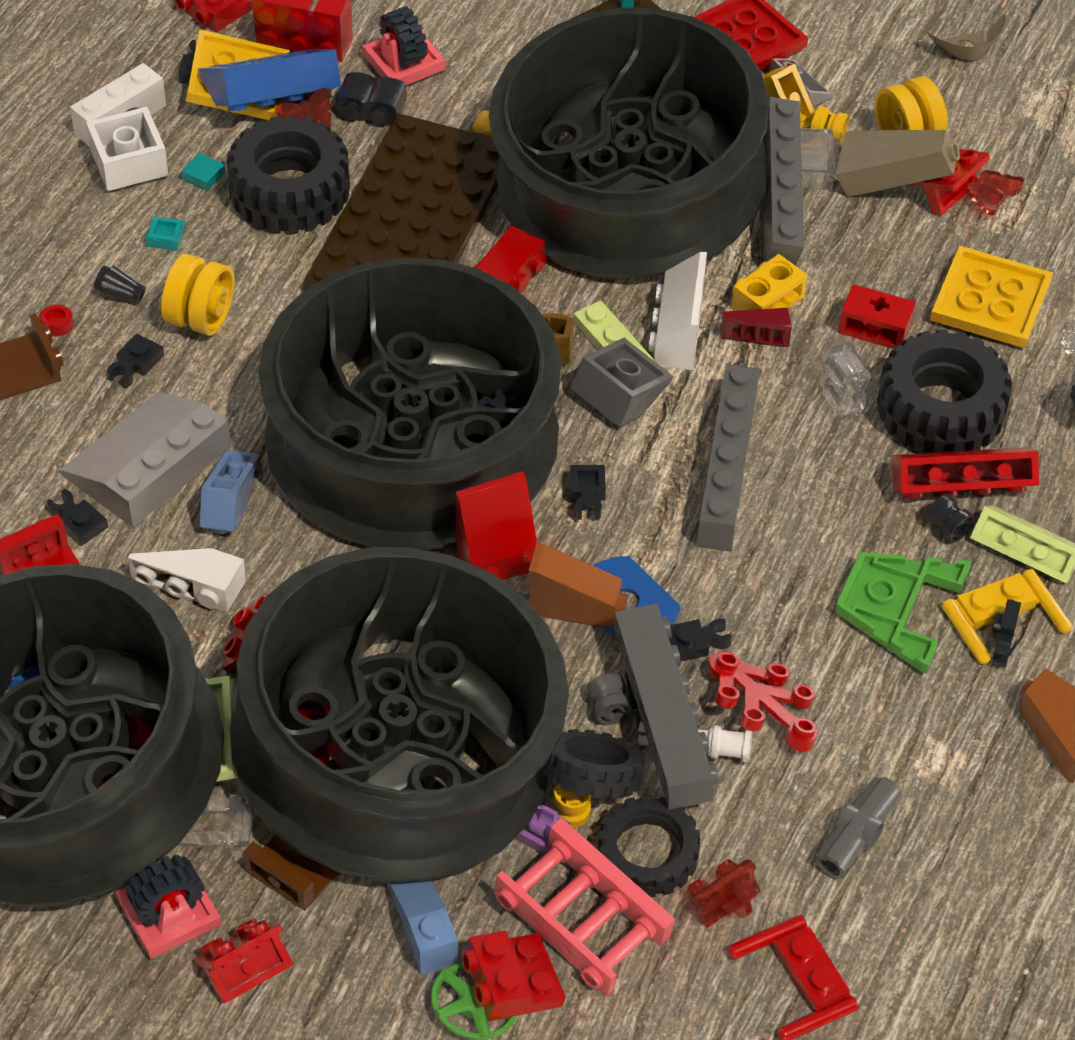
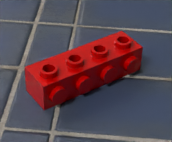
(965, 471)

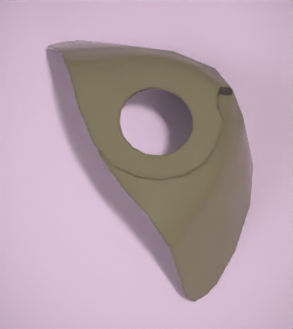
(981, 41)

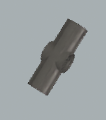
(858, 827)

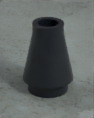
(118, 285)

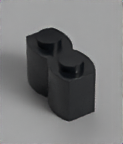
(371, 98)

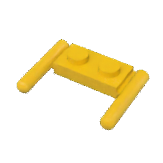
(980, 606)

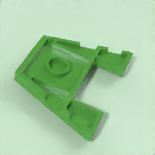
(884, 593)

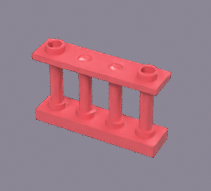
(594, 872)

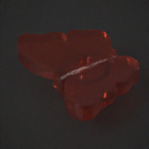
(317, 107)
(993, 189)

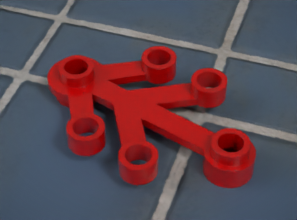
(729, 669)

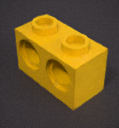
(770, 286)

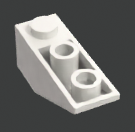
(195, 574)

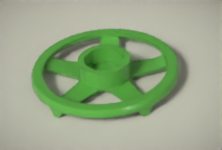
(464, 1004)

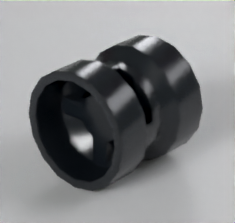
(950, 518)

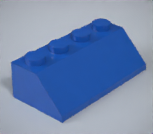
(270, 78)

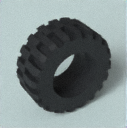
(289, 202)
(949, 362)

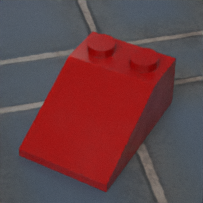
(496, 526)

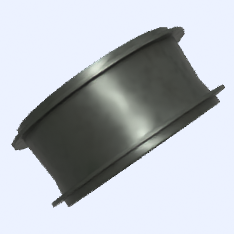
(630, 156)
(404, 412)
(394, 715)
(72, 733)

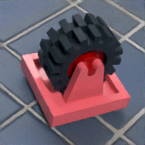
(403, 49)
(167, 905)

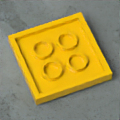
(221, 49)
(991, 296)

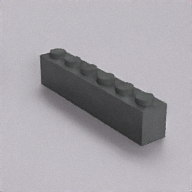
(783, 201)
(728, 458)
(664, 706)

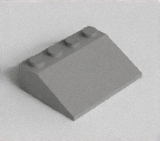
(149, 455)

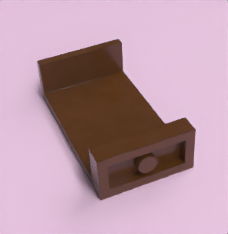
(29, 361)
(287, 871)

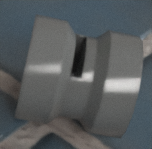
(610, 700)

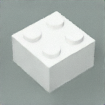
(127, 148)

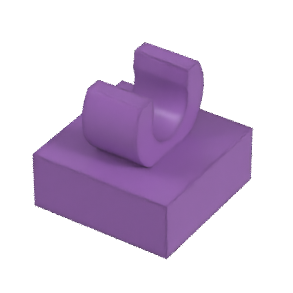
(538, 831)

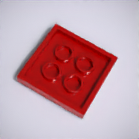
(757, 29)

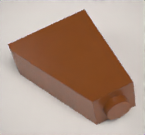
(573, 589)
(1050, 713)

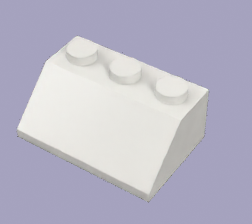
(679, 314)

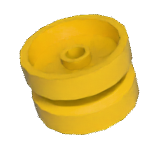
(911, 106)
(197, 294)

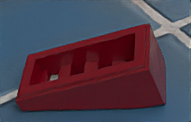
(764, 326)

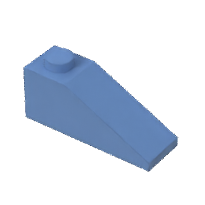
(227, 491)
(425, 924)

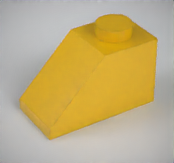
(787, 84)

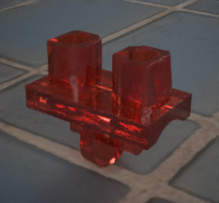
(726, 894)

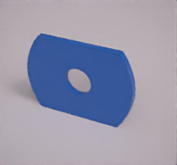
(640, 584)

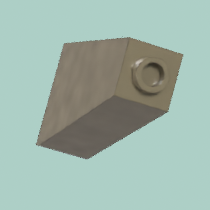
(894, 158)

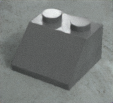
(620, 381)

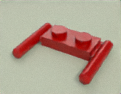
(809, 969)

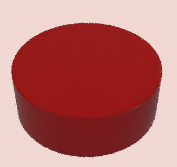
(58, 318)

